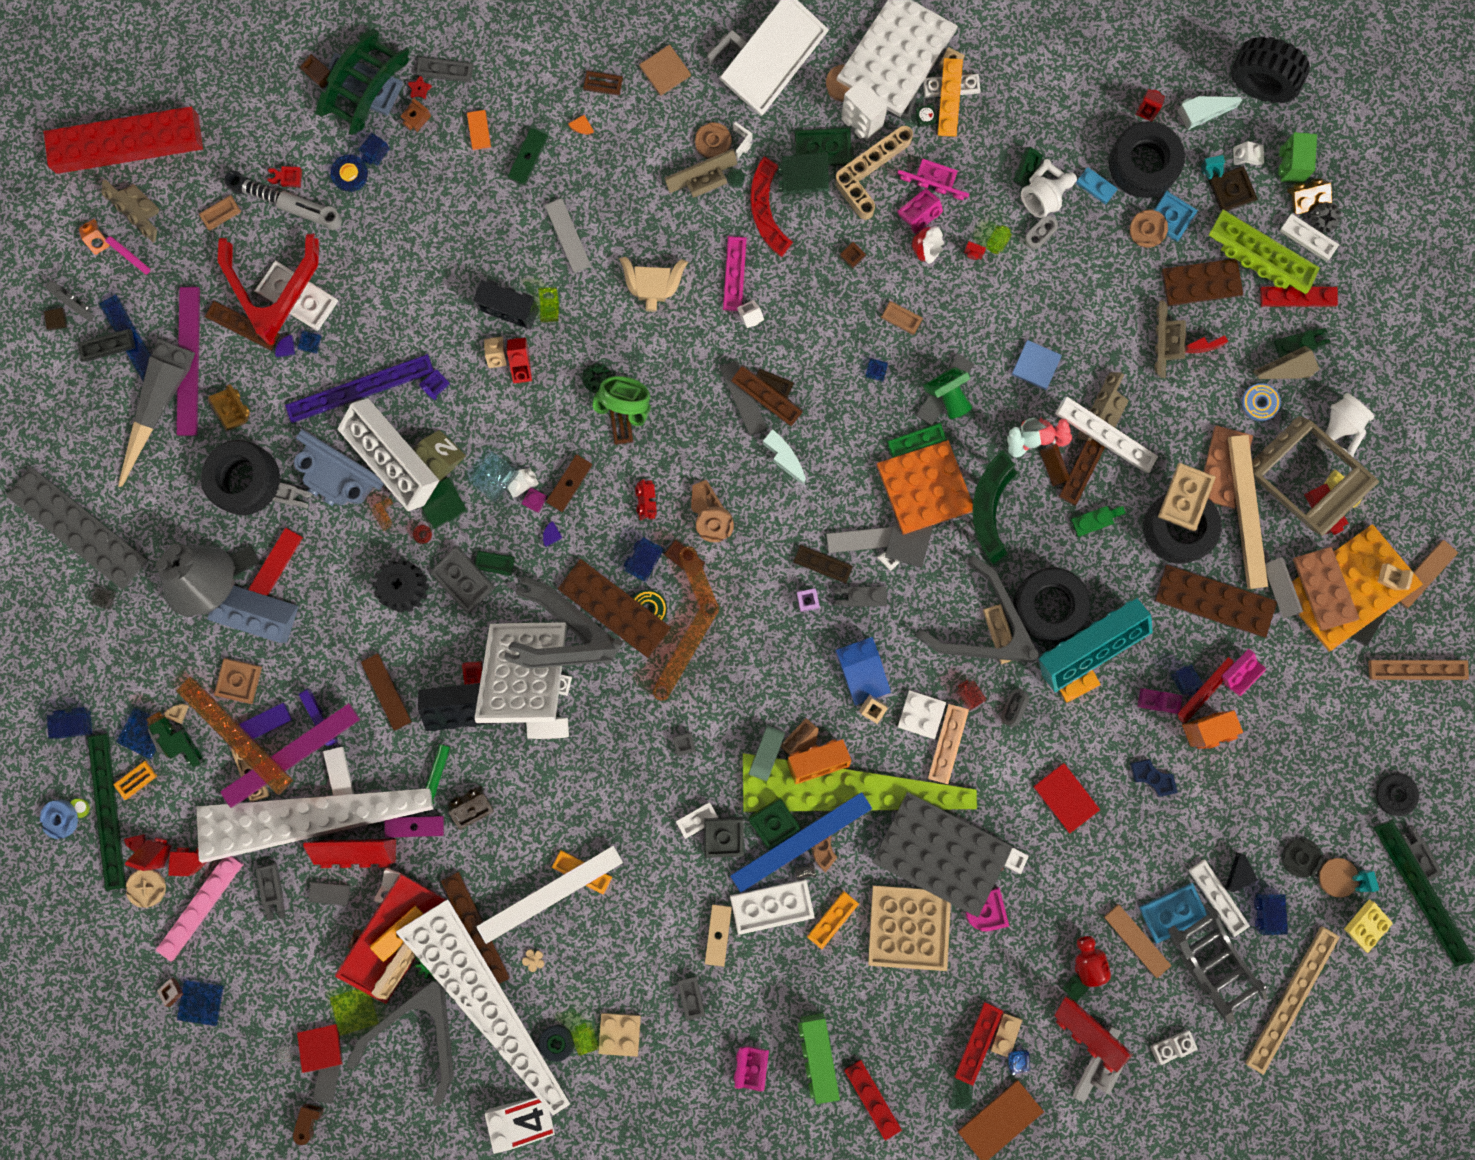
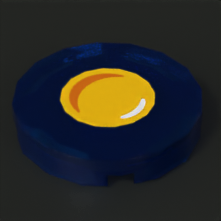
(349, 173)

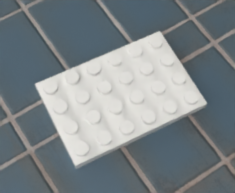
(898, 52)
(513, 691)

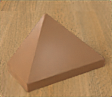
(703, 497)
(801, 738)

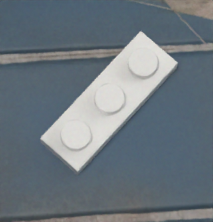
(1309, 237)

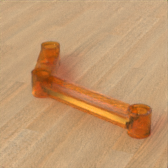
(696, 629)

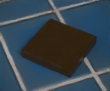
(1233, 189)

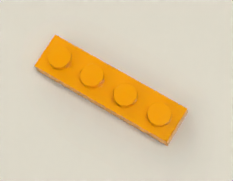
(950, 97)

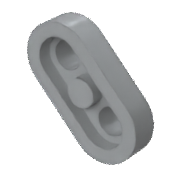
(1040, 232)

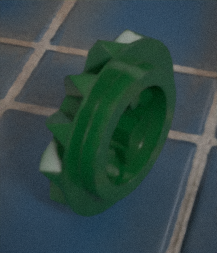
(588, 376)

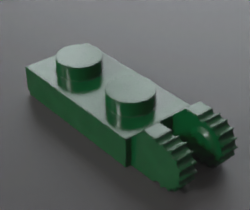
(1291, 343)

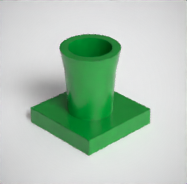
(948, 387)

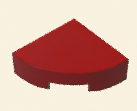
(135, 842)

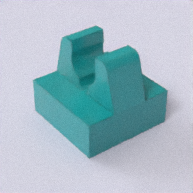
(1213, 164)
(1367, 880)

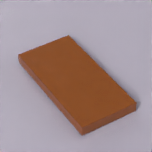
(1000, 1121)

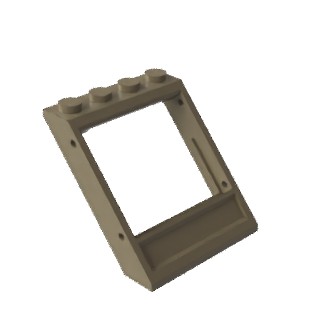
(1338, 500)

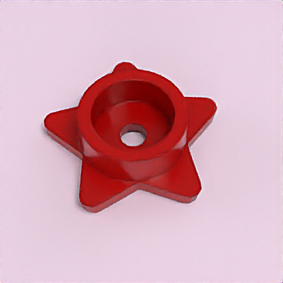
(419, 83)

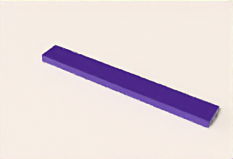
(359, 388)

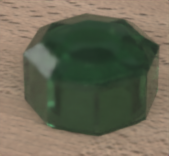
(736, 178)

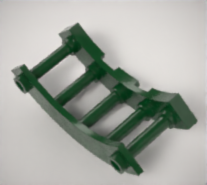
(344, 67)
(985, 502)

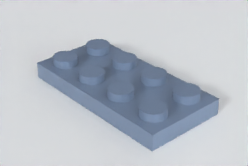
(385, 98)

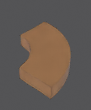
(824, 854)

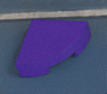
(285, 347)
(551, 534)

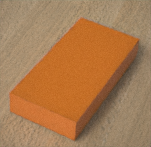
(479, 129)

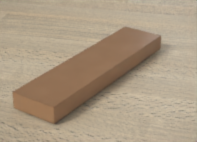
(1430, 569)
(1137, 941)

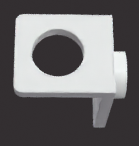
(745, 145)
(388, 880)

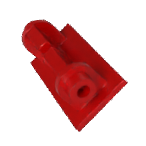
(644, 491)

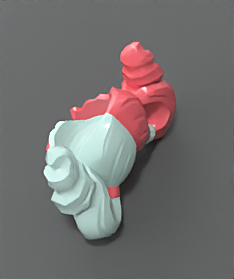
(1037, 433)

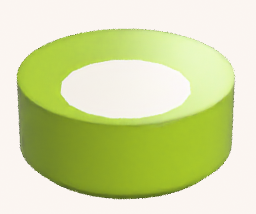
(81, 806)

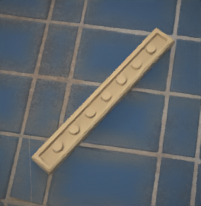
(1247, 512)
(1292, 1000)

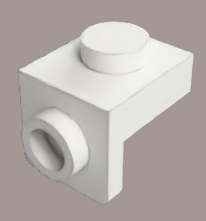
(1249, 153)
(522, 482)

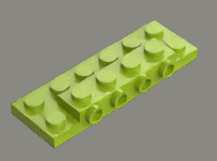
(1263, 253)

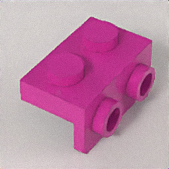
(751, 1068)

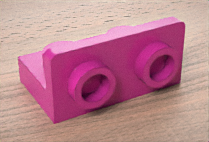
(921, 210)
(1243, 673)

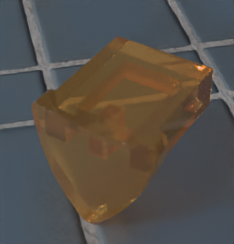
(381, 515)

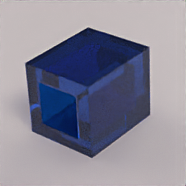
(373, 150)
(1187, 680)

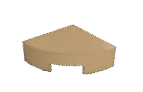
(177, 713)

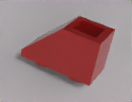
(519, 360)
(184, 862)

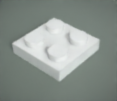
(921, 714)

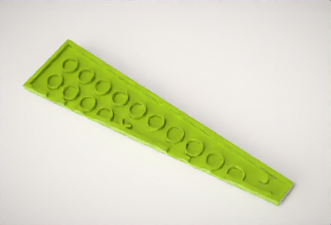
(836, 788)

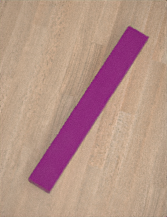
(189, 339)
(293, 753)

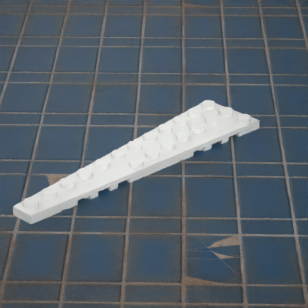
(272, 823)
(458, 966)

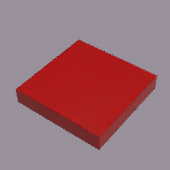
(319, 1048)

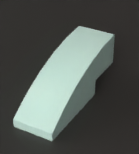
(784, 456)

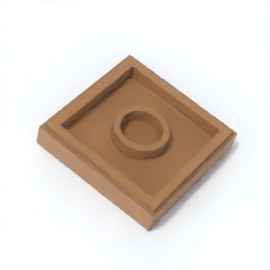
(665, 70)
(238, 681)

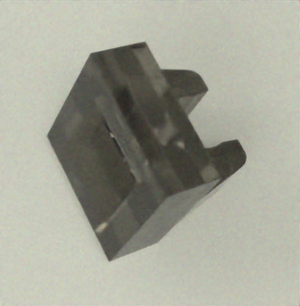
(103, 598)

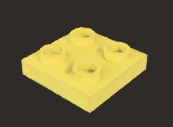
(1368, 926)

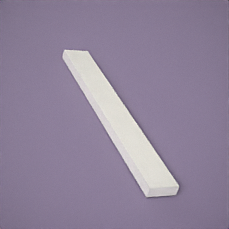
(549, 894)

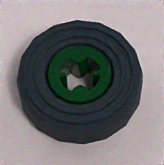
(553, 1053)

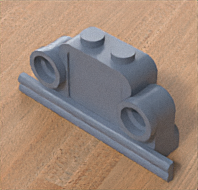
(333, 473)

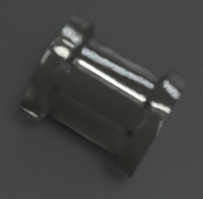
(805, 870)

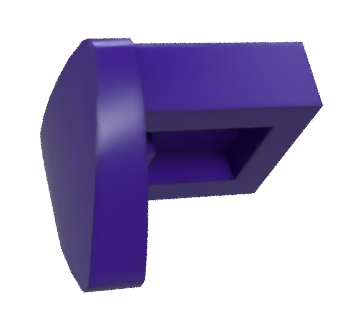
(434, 384)

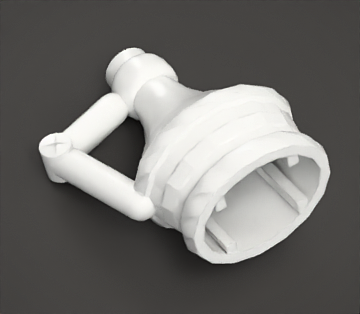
(1046, 194)
(1347, 418)

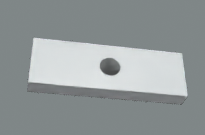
(969, 85)

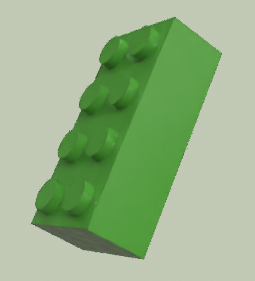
(820, 1060)

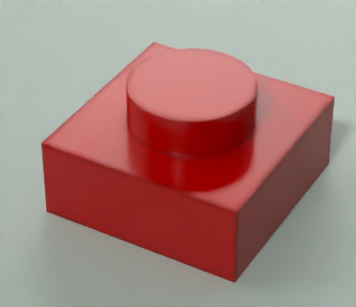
(974, 251)

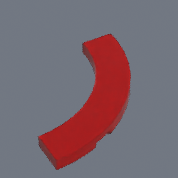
(761, 208)

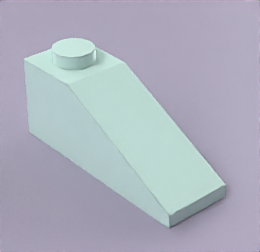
(1204, 108)

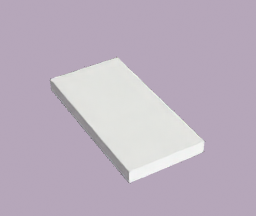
(311, 307)
(772, 906)

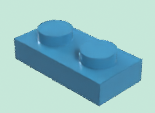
(1096, 185)

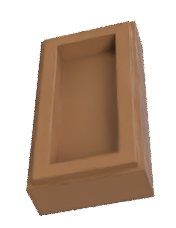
(220, 212)
(901, 318)

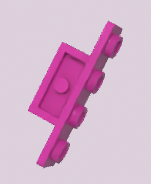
(935, 176)

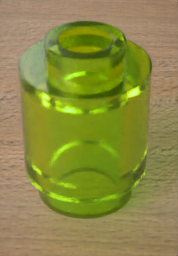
(998, 239)

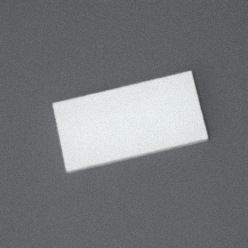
(773, 54)

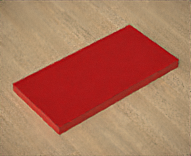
(362, 966)

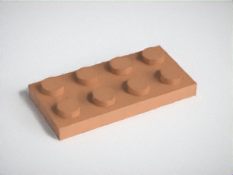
(1219, 465)
(1325, 589)

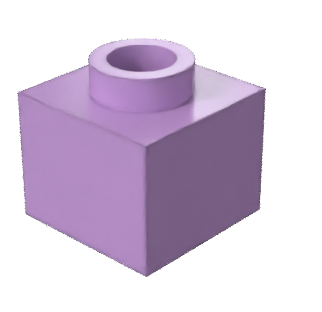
(812, 594)

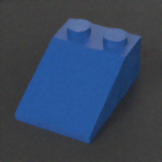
(863, 670)

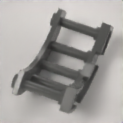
(1199, 970)

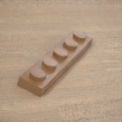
(1418, 670)

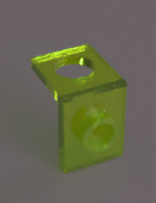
(549, 306)

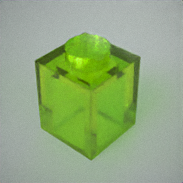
(584, 1039)

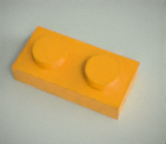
(1080, 686)

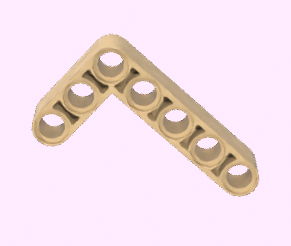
(868, 167)

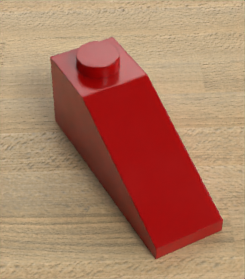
(150, 855)

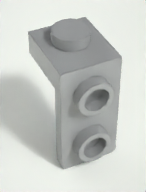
(732, 39)

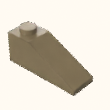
(1294, 365)

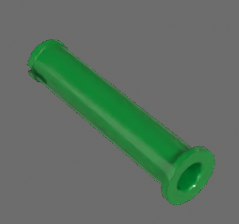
(437, 769)

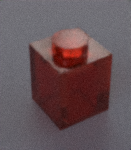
(970, 694)

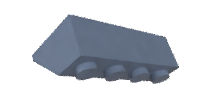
(256, 614)

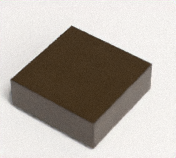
(55, 319)

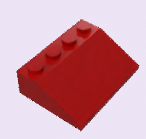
(352, 852)
(1093, 1034)

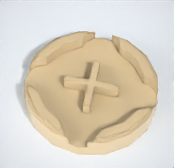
(145, 888)

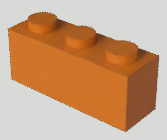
(818, 761)

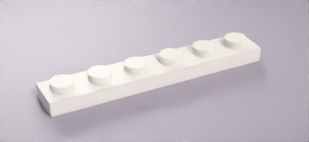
(1106, 435)

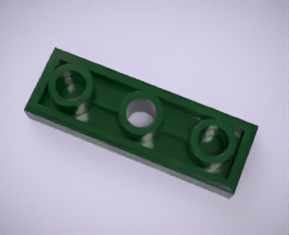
(531, 147)

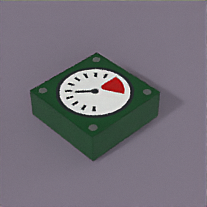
(926, 115)

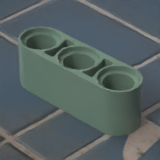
(766, 753)

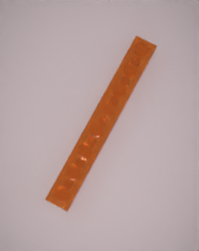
(234, 735)

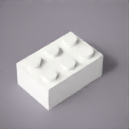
(863, 110)

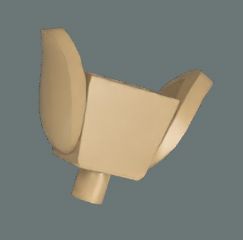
(652, 283)

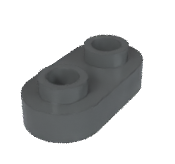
(1015, 707)

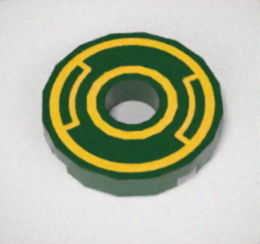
(654, 598)

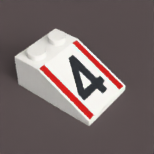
(518, 1124)

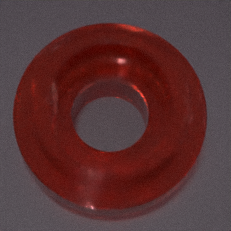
(416, 534)

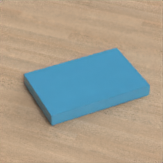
(1175, 908)

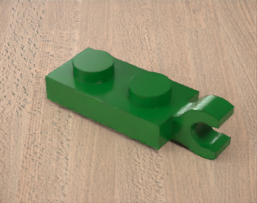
(1096, 520)

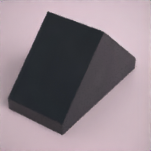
(1240, 874)

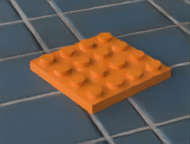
(925, 487)

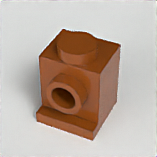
(419, 119)

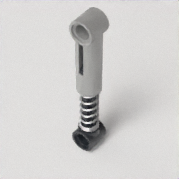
(285, 201)

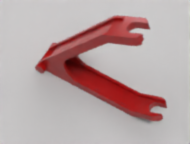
(270, 319)

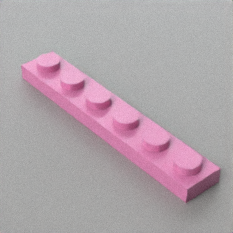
(199, 907)

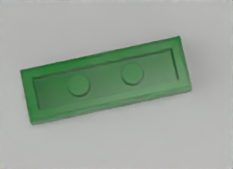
(917, 440)

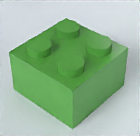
(1298, 157)

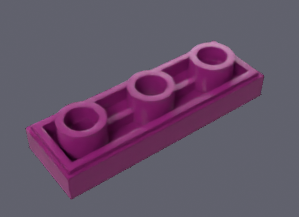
(403, 826)

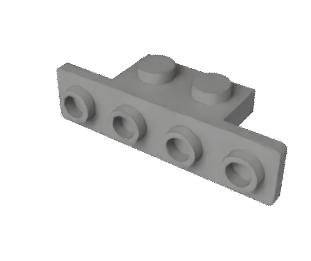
(1097, 1075)

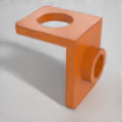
(91, 231)

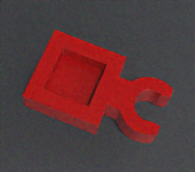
(287, 176)

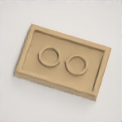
(1186, 497)

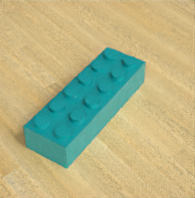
(1095, 644)

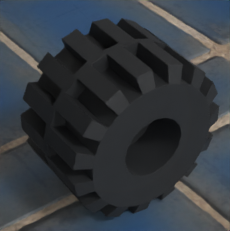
(408, 594)

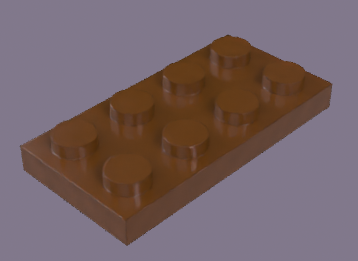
(1202, 282)

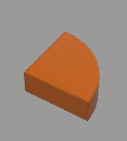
(581, 125)

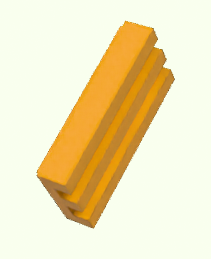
(149, 770)

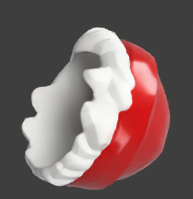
(928, 244)

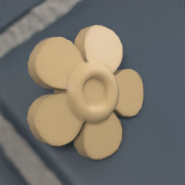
(533, 959)

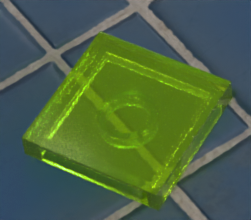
(353, 1011)

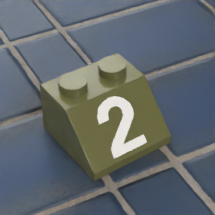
(439, 454)

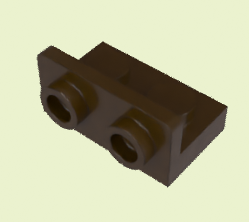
(469, 807)

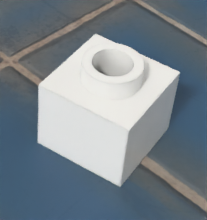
(750, 313)

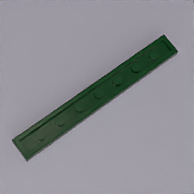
(106, 812)
(1424, 893)

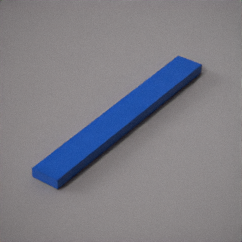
(801, 842)

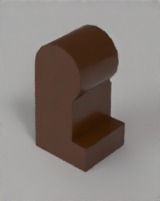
(304, 1126)

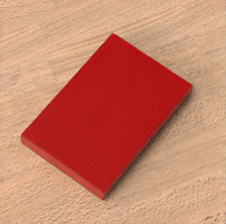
(1066, 798)

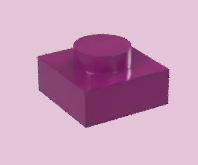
(534, 500)

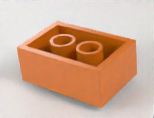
(1212, 729)

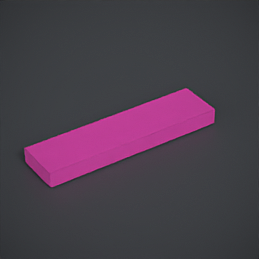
(734, 273)

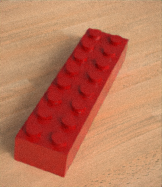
(123, 140)

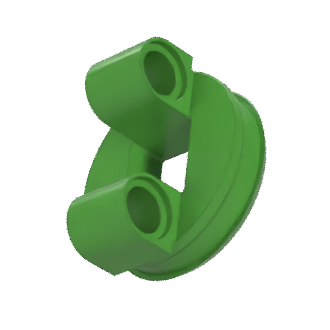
(607, 398)

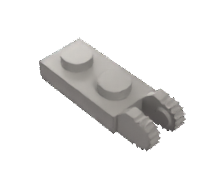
(286, 495)

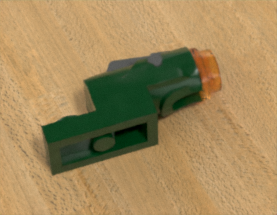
(172, 743)

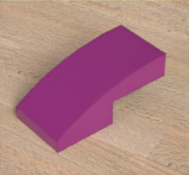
(1159, 701)

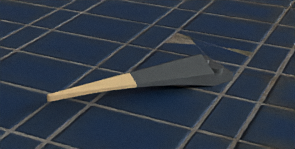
(162, 378)

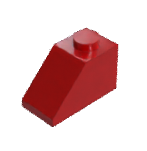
(1150, 105)

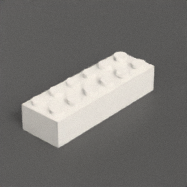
(388, 454)

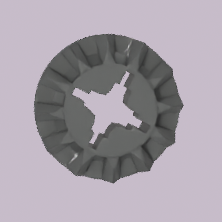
(1322, 209)

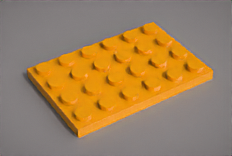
(1360, 566)

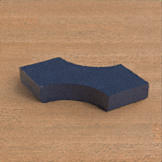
(1145, 772)

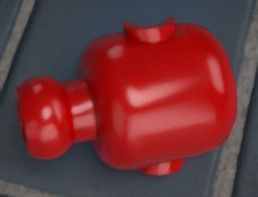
(1091, 963)

